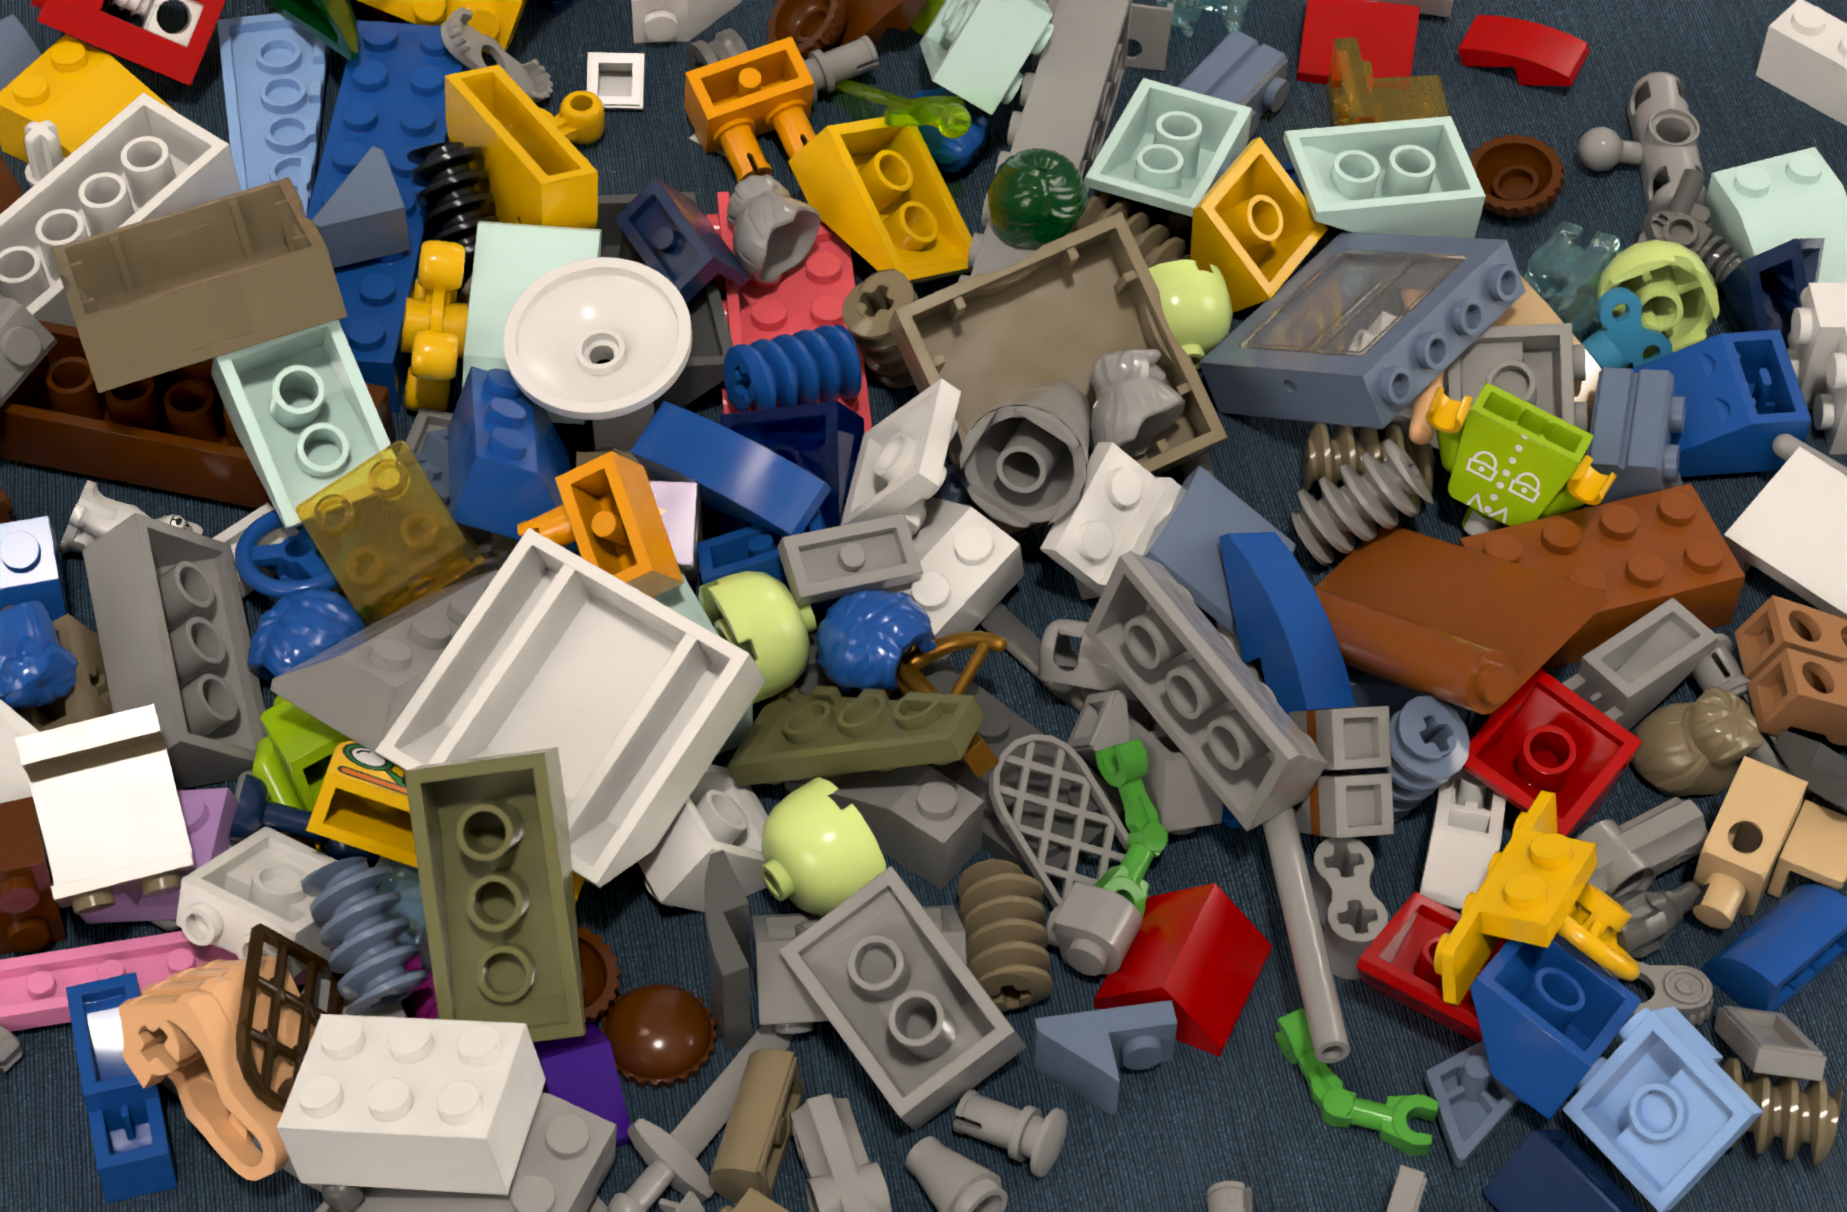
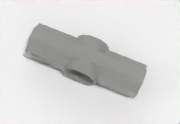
(1645, 846)
(836, 1159)

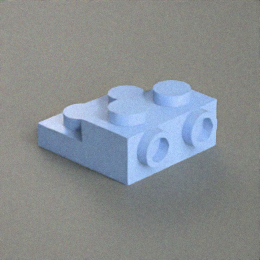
(1661, 1106)

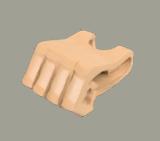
(189, 1035)

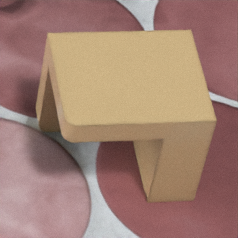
(1814, 849)

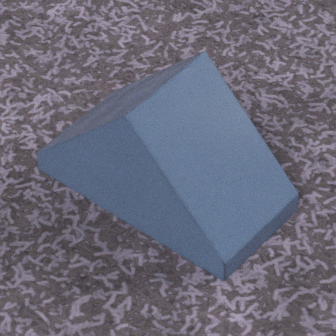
(364, 214)

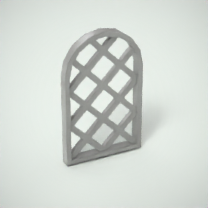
(1015, 829)

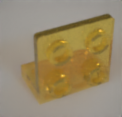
(1365, 99)
(387, 533)

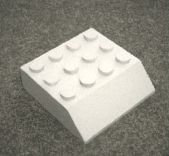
(586, 668)

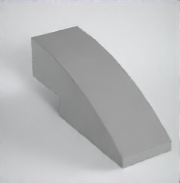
(1643, 663)

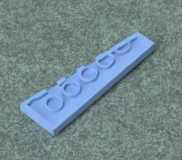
(273, 99)

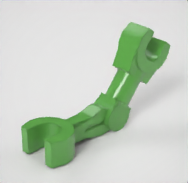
(1124, 768)
(1342, 1106)

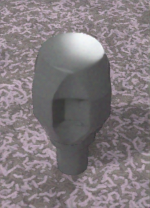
(1654, 917)

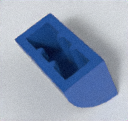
(1782, 949)

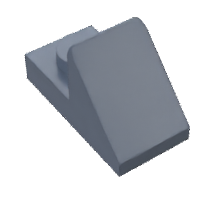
(1090, 1045)

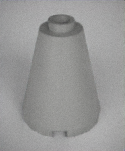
(1030, 455)

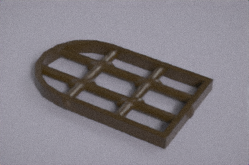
(279, 997)

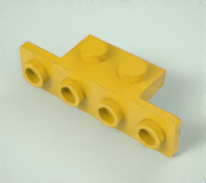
(1521, 898)

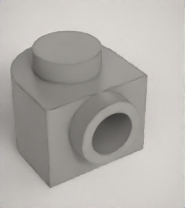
(1093, 929)

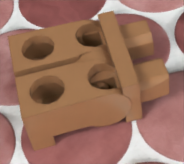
(1796, 668)

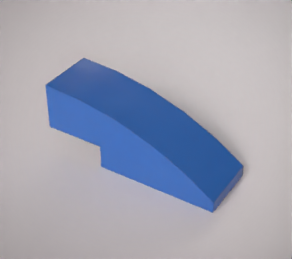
(730, 471)
(1283, 624)
(123, 1116)

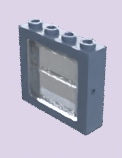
(1363, 328)

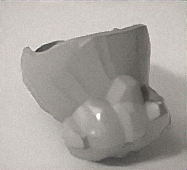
(769, 227)
(1131, 400)

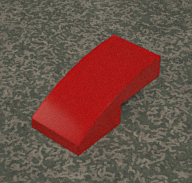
(1535, 50)

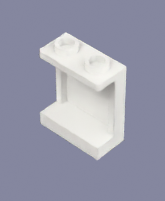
(1799, 532)

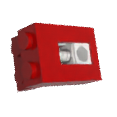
(169, 54)

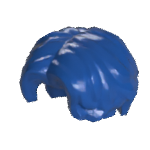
(300, 629)
(868, 636)

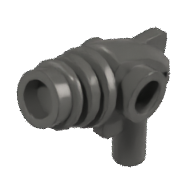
(1688, 225)

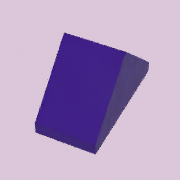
(586, 1076)

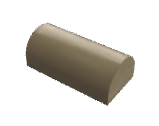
(758, 1125)

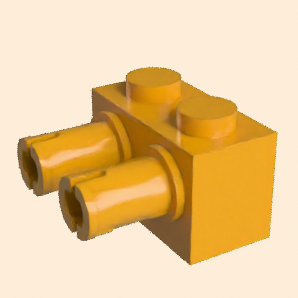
(750, 97)
(614, 522)

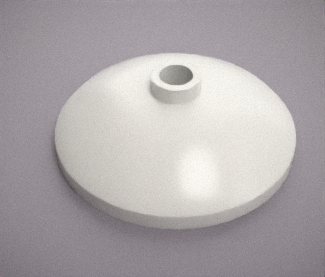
(595, 314)

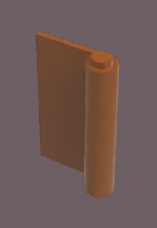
(1449, 617)

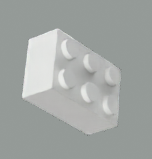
(412, 1103)

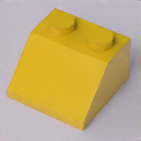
(1253, 227)

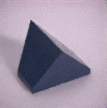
(1770, 284)

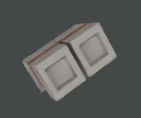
(1342, 801)

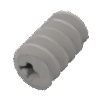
(1360, 503)

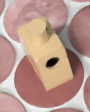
(1746, 842)

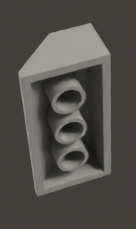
(178, 641)
(374, 673)
(1202, 692)

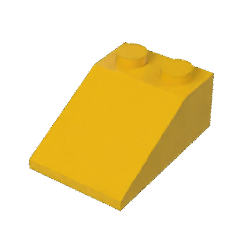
(71, 88)
(885, 198)

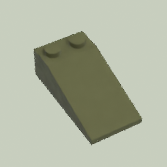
(499, 891)

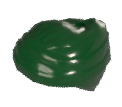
(1036, 198)

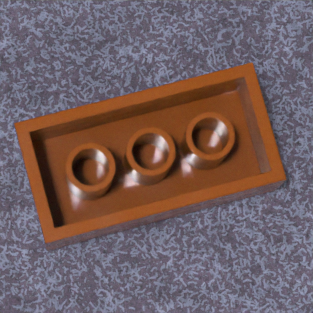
(1635, 553)

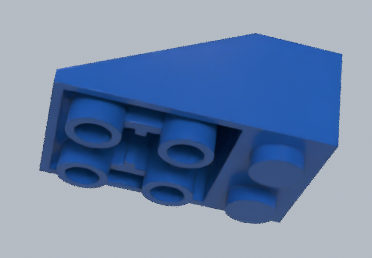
(1737, 402)

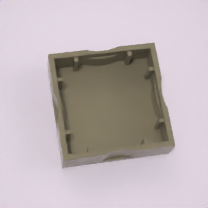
(198, 284)
(1051, 324)

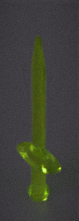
(937, 111)

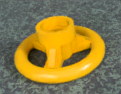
(1593, 930)

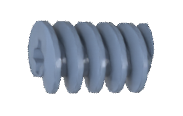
(1426, 750)
(362, 934)

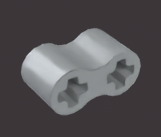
(1345, 902)

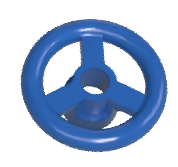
(294, 560)

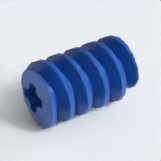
(793, 369)

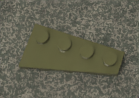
(843, 735)

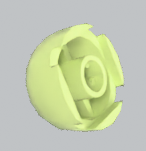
(1673, 289)
(1194, 305)
(764, 621)
(817, 850)

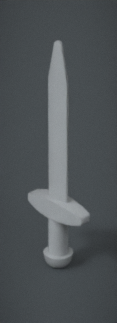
(673, 1156)

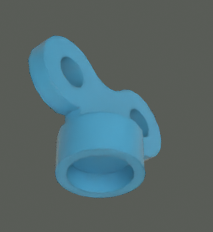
(1623, 337)

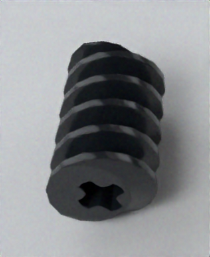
(451, 193)

